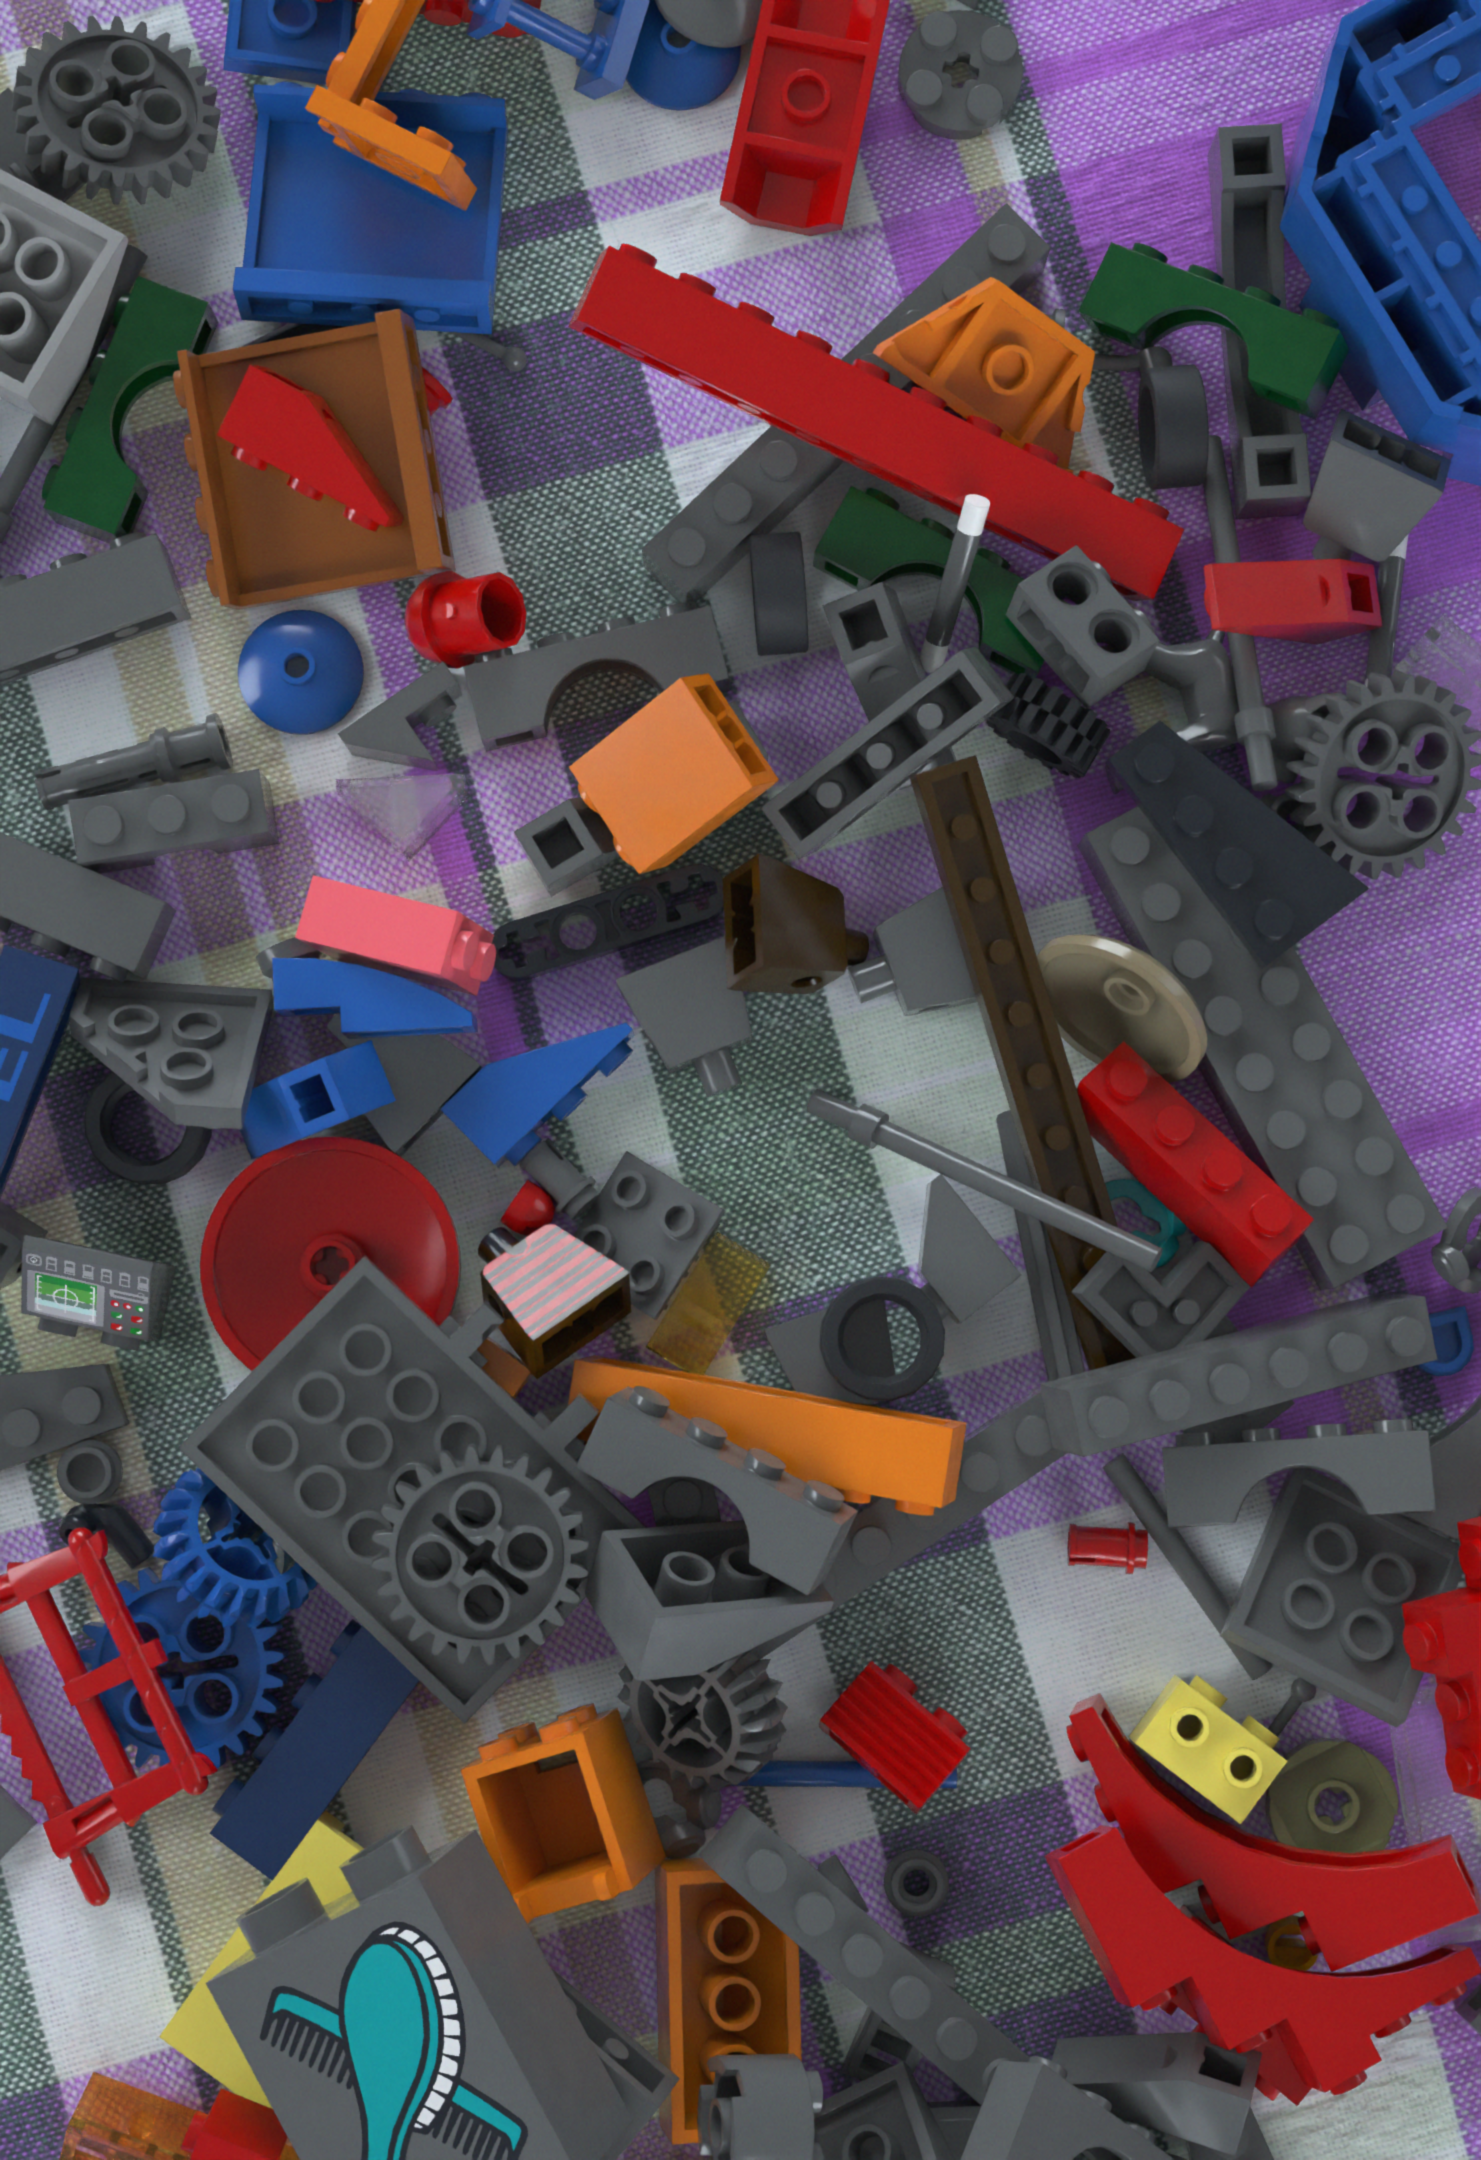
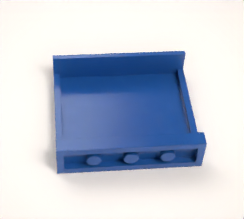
(351, 240)

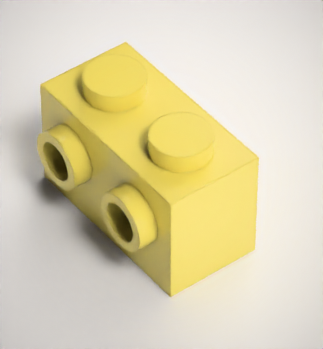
(1209, 1748)

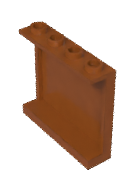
(280, 543)

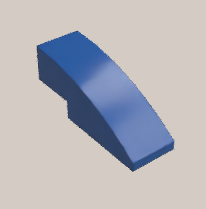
(367, 1000)

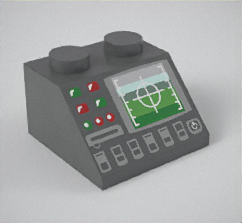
(94, 1290)

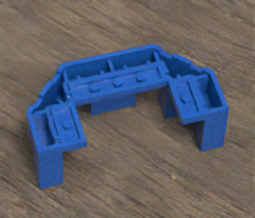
(1381, 226)

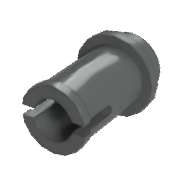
(560, 1179)

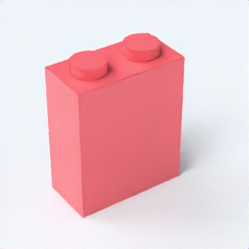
(396, 935)

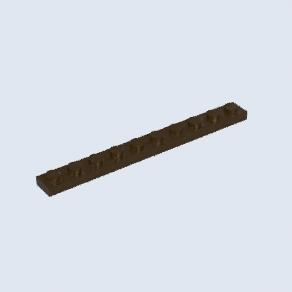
(1018, 1022)

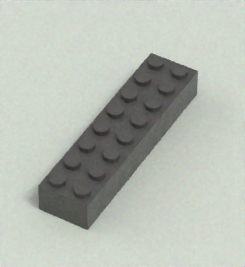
(1272, 1062)

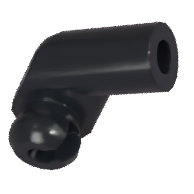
(118, 1526)

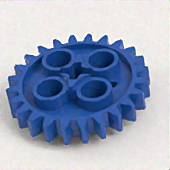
(178, 1635)

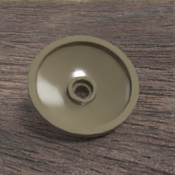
(1117, 994)

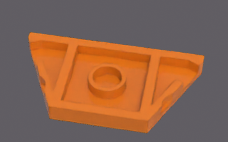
(999, 362)

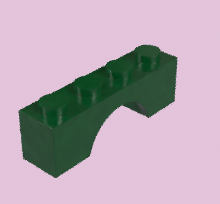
(1145, 299)
(93, 484)
(878, 543)

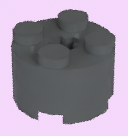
(759, 2109)

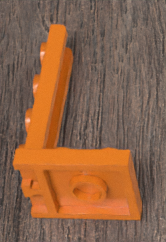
(369, 128)

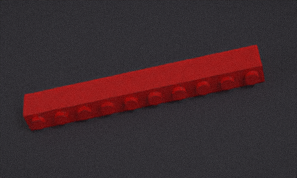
(869, 422)

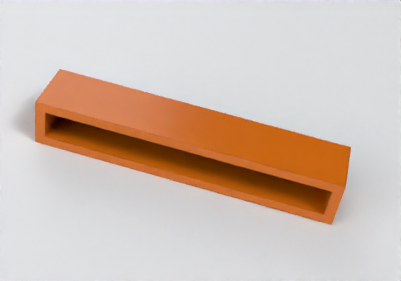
(818, 1438)

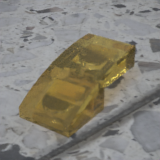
(708, 1305)

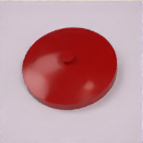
(304, 1222)

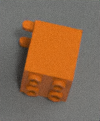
(565, 1829)

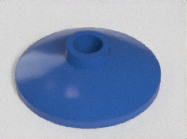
(678, 76)
(304, 702)

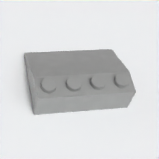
(52, 294)

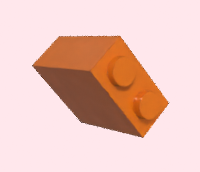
(672, 773)

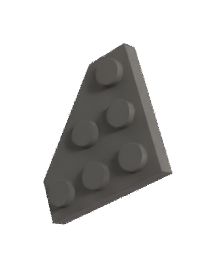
(178, 1044)

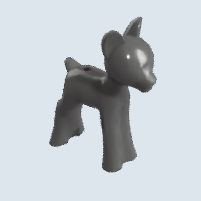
(1211, 702)

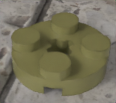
(1340, 1767)

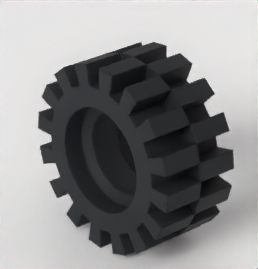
(1049, 726)

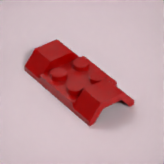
(803, 113)

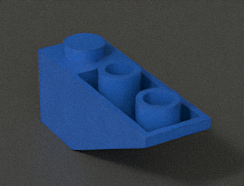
(520, 1093)
(315, 1098)

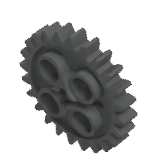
(113, 93)
(1396, 716)
(440, 1599)

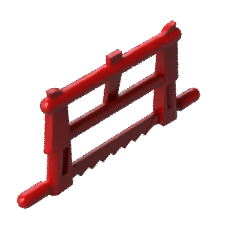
(70, 1826)

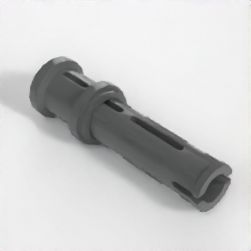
(161, 757)

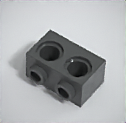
(1069, 633)

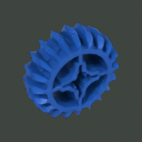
(225, 1574)

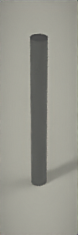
(1179, 1556)

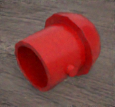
(461, 617)

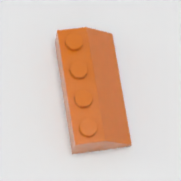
(721, 1984)

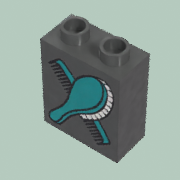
(415, 2017)

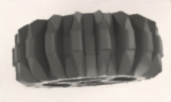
(711, 1723)

